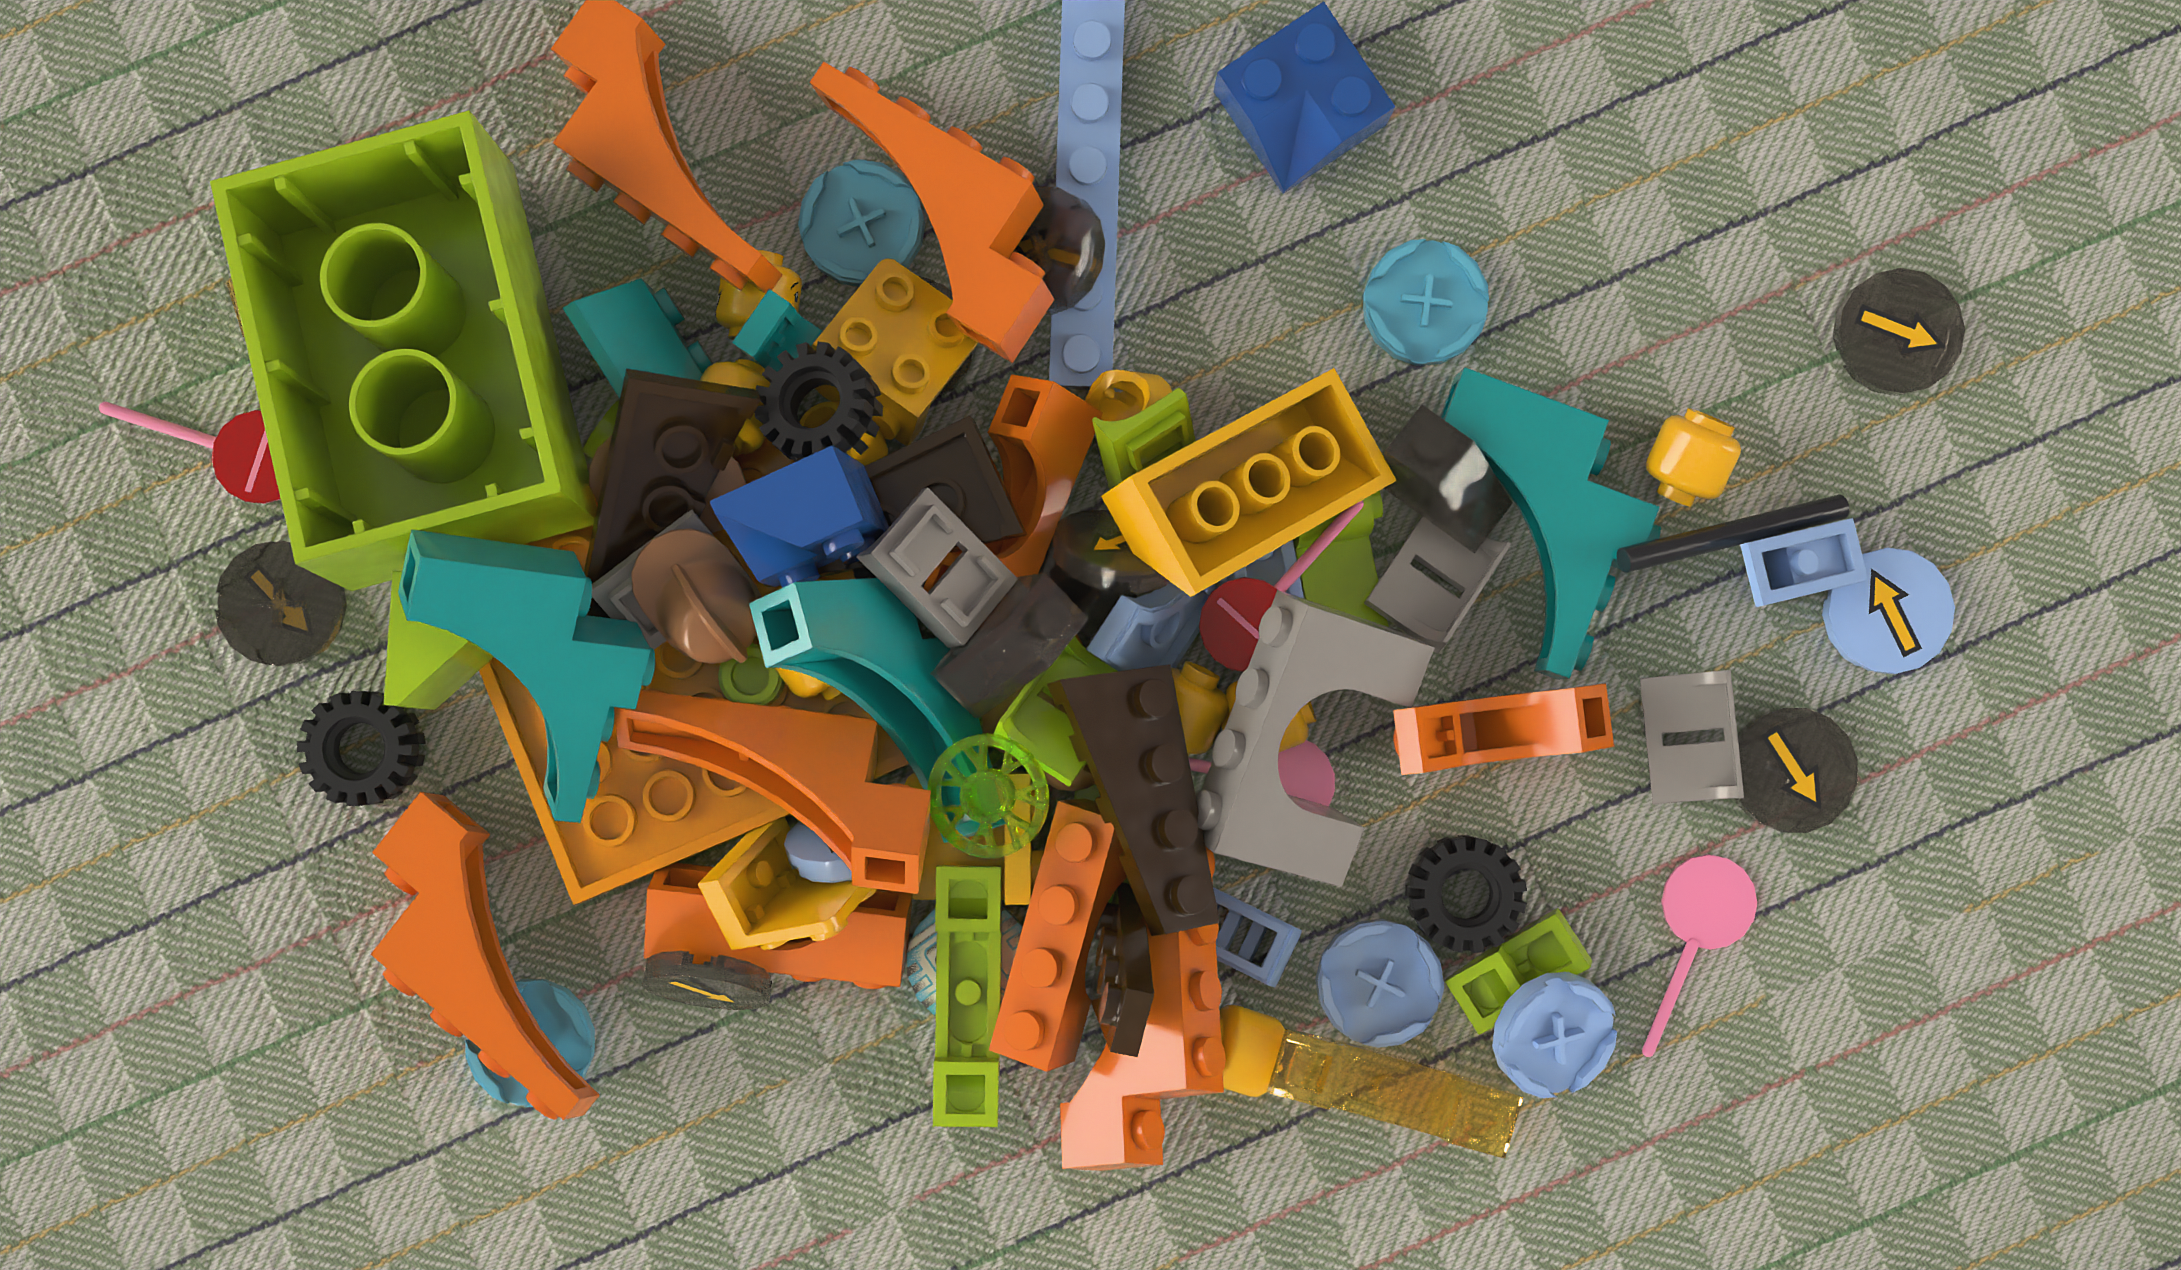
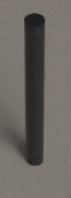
(1732, 533)

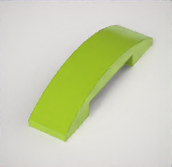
(967, 995)

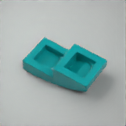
(773, 329)

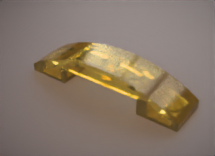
(1395, 1091)

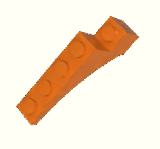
(628, 142)
(972, 203)
(804, 762)
(453, 957)
(1118, 1109)

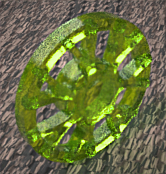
(988, 795)

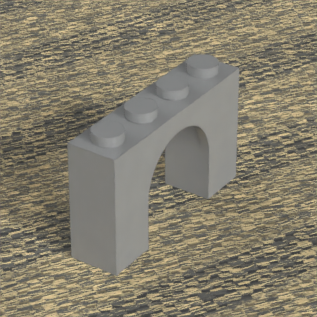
(1298, 656)

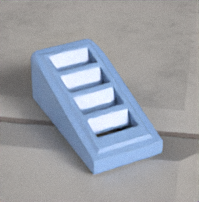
(1280, 949)

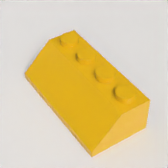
(1250, 485)

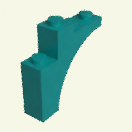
(1543, 462)
(533, 618)
(874, 653)

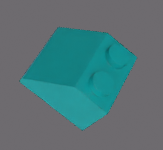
(636, 331)

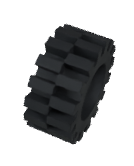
(800, 377)
(324, 757)
(1504, 893)

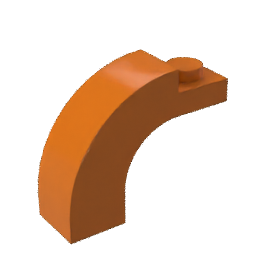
(1502, 728)

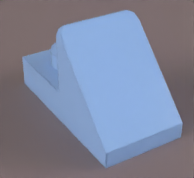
(1804, 562)

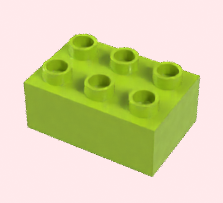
(402, 348)

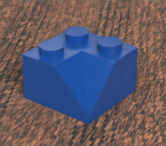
(1303, 97)
(803, 517)

